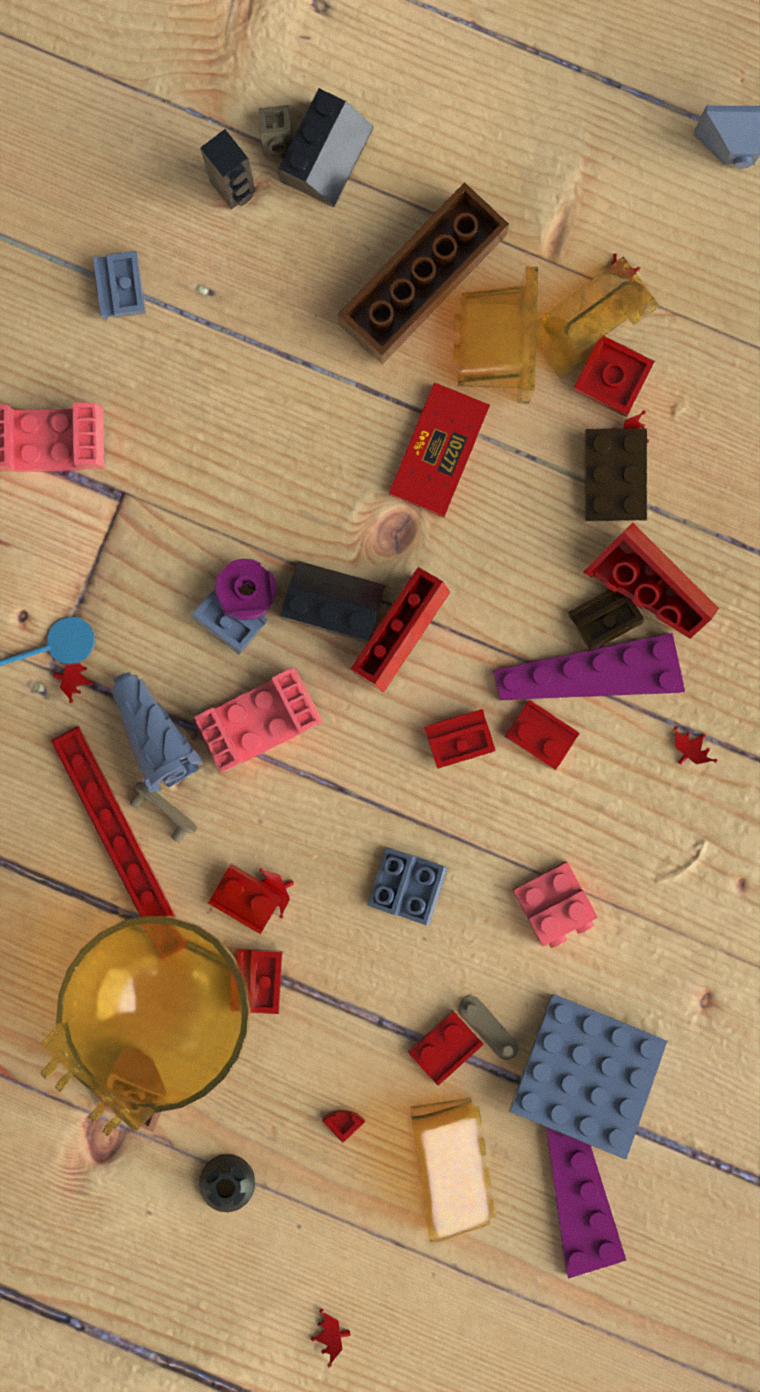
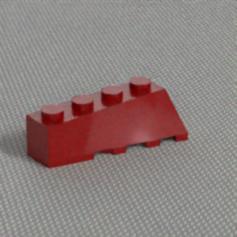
(652, 581)

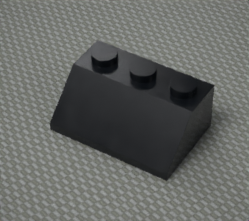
(325, 148)
(332, 601)

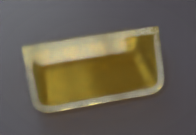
(451, 1168)

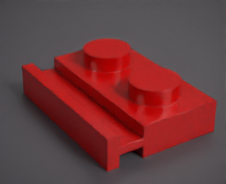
(542, 734)
(459, 738)
(245, 898)
(263, 978)
(445, 1047)

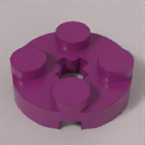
(235, 603)

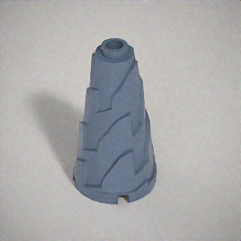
(153, 737)

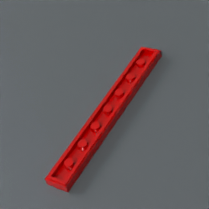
(111, 824)

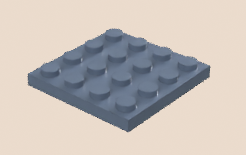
(588, 1076)

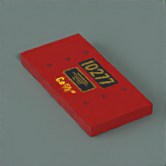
(439, 449)

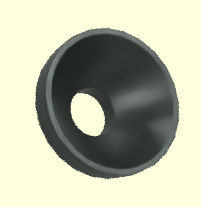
(232, 1168)

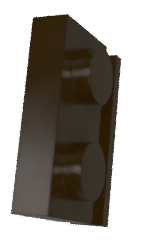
(605, 618)

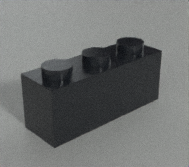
(228, 169)

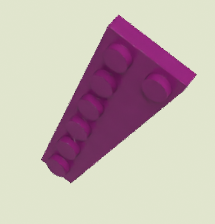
(614, 670)
(583, 1209)

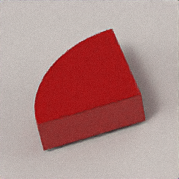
(343, 1123)

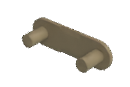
(184, 823)
(488, 1027)

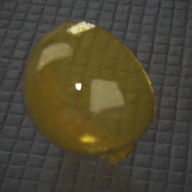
(149, 1018)

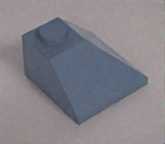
(731, 134)

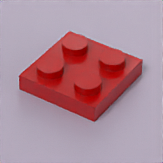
(613, 375)

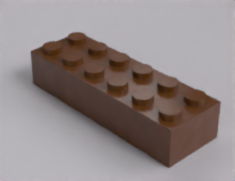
(423, 273)

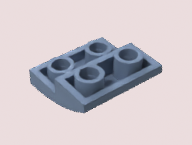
(407, 886)

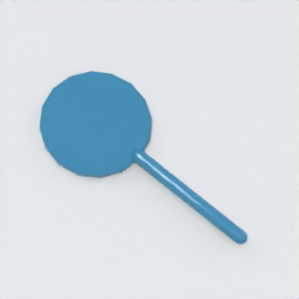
(68, 642)

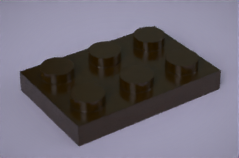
(616, 474)

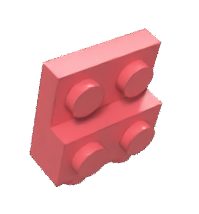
(555, 905)

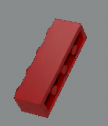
(400, 629)

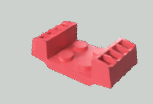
(52, 439)
(257, 720)

